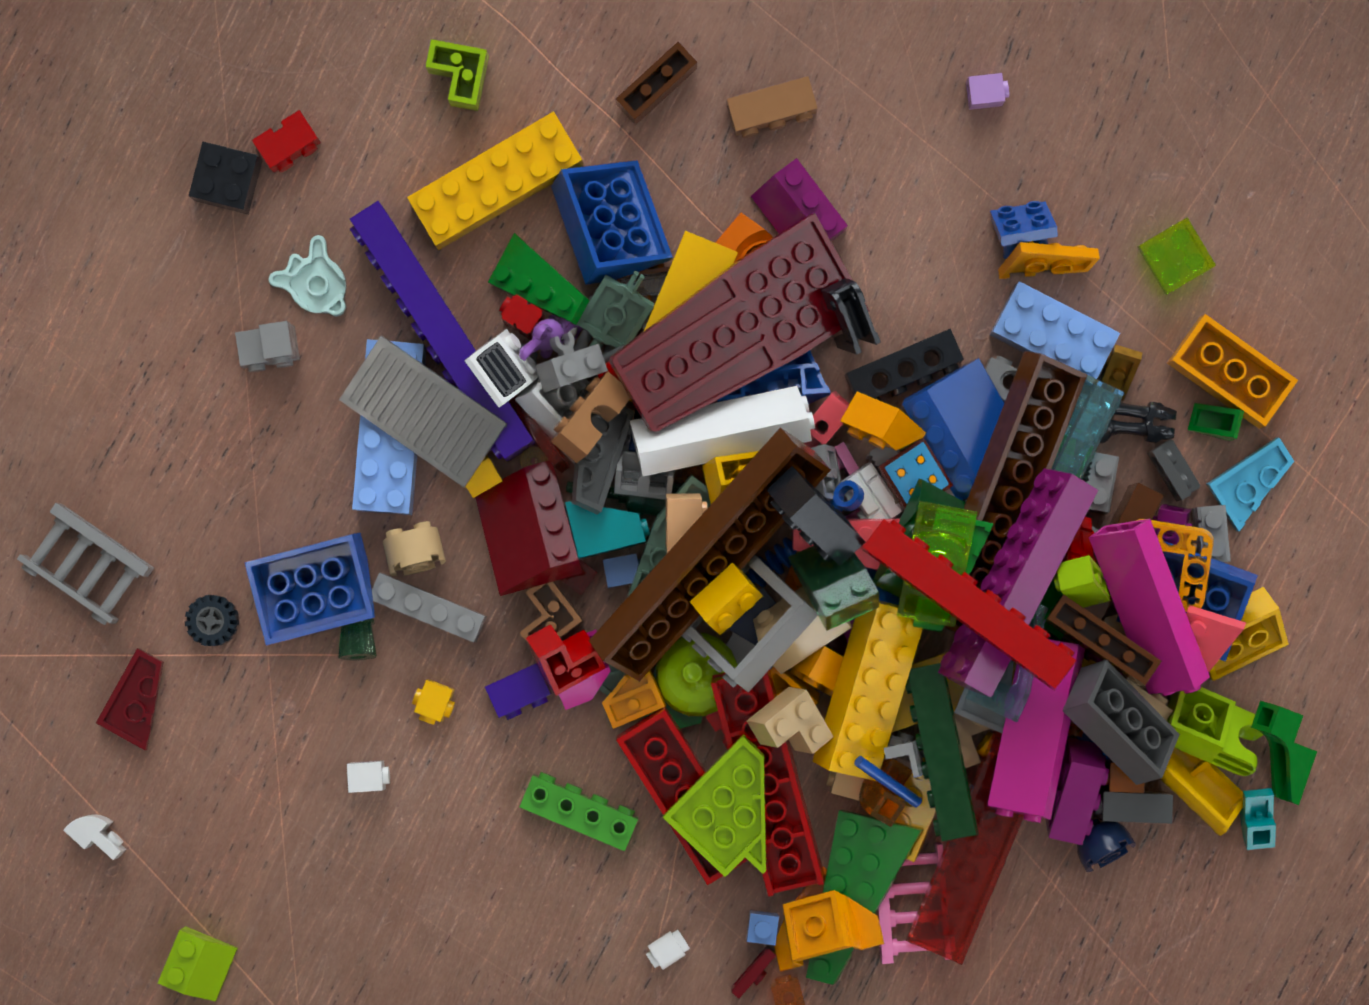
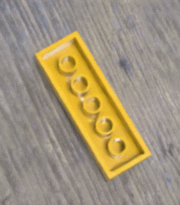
(495, 180)
(868, 690)

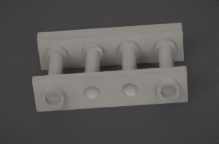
(87, 536)

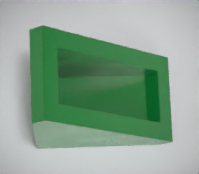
(1216, 421)

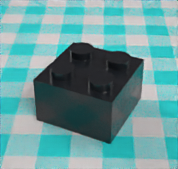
(225, 177)

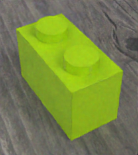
(1082, 581)

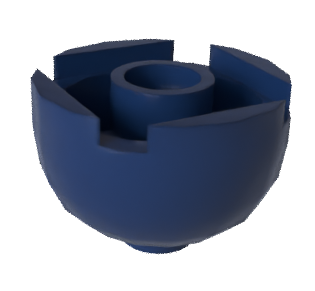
(1104, 844)

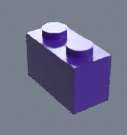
(518, 691)

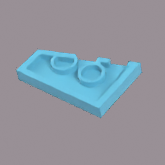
(1250, 480)

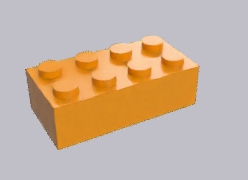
(1232, 371)

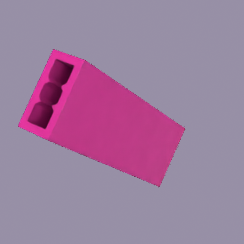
(1150, 604)
(1034, 749)

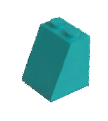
(606, 531)

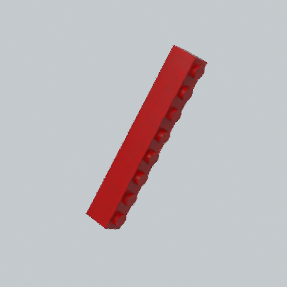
(969, 604)

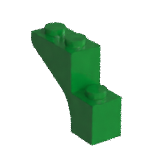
(1288, 760)

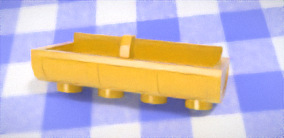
(1204, 790)

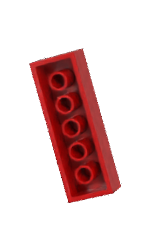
(667, 770)

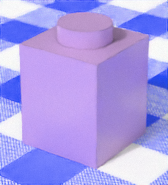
(986, 91)

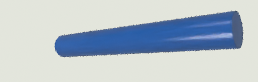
(887, 781)

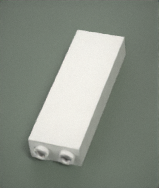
(722, 430)

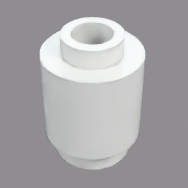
(667, 949)

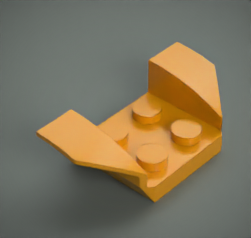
(824, 926)

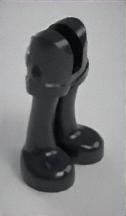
(1147, 413)

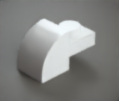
(92, 830)

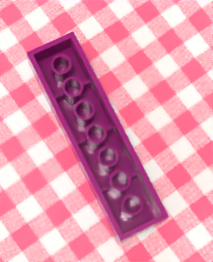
(1022, 572)

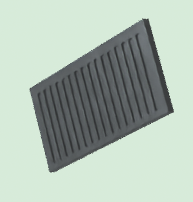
(423, 411)

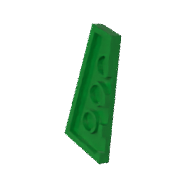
(531, 277)

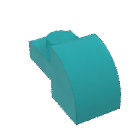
(1257, 819)

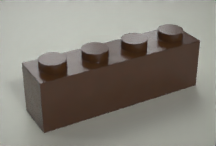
(1102, 640)

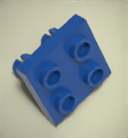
(1023, 224)

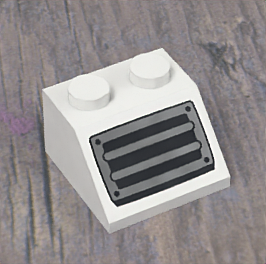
(501, 369)

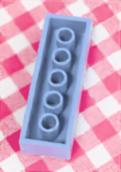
(383, 465)

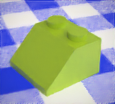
(197, 964)

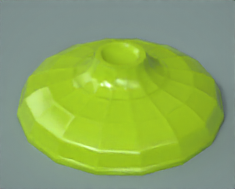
(687, 676)

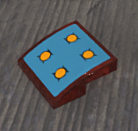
(908, 466)

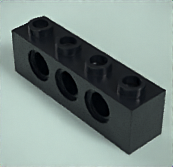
(941, 344)

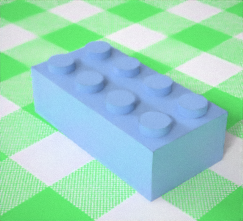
(1051, 328)

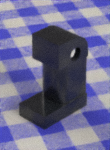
(852, 314)

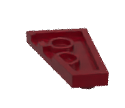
(134, 700)

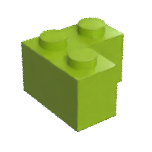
(466, 68)

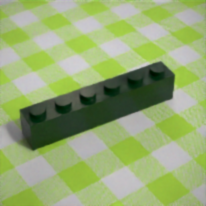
(942, 753)

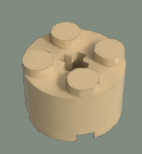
(413, 549)

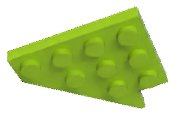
(726, 810)

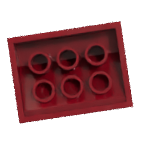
(528, 529)

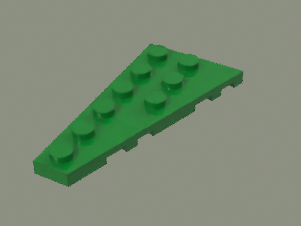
(863, 867)

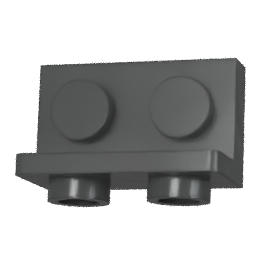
(1174, 470)

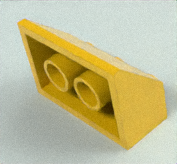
(1261, 635)

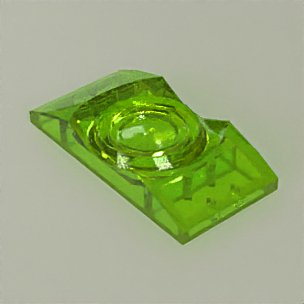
(948, 533)

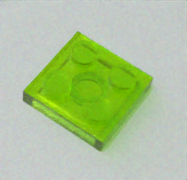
(1176, 256)

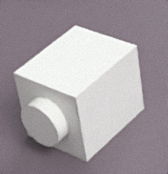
(367, 776)

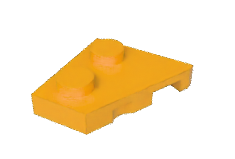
(633, 700)

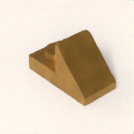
(1121, 368)

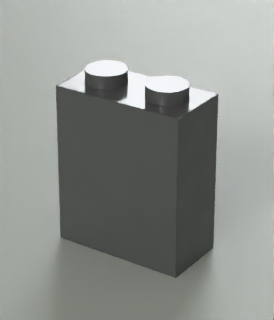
(1135, 807)

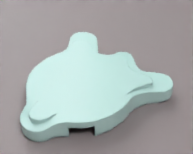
(313, 281)

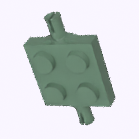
(616, 312)

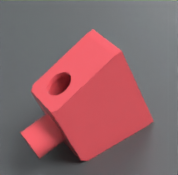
(830, 412)

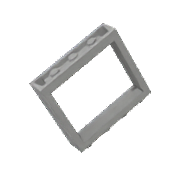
(771, 646)

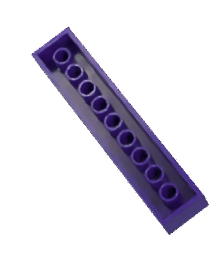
(432, 319)

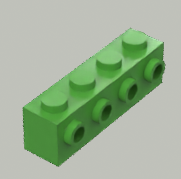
(579, 811)

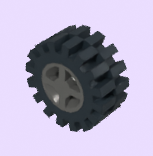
(201, 619)

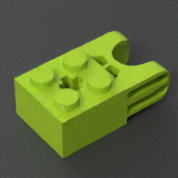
(1212, 729)

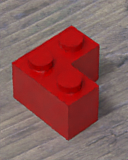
(566, 661)

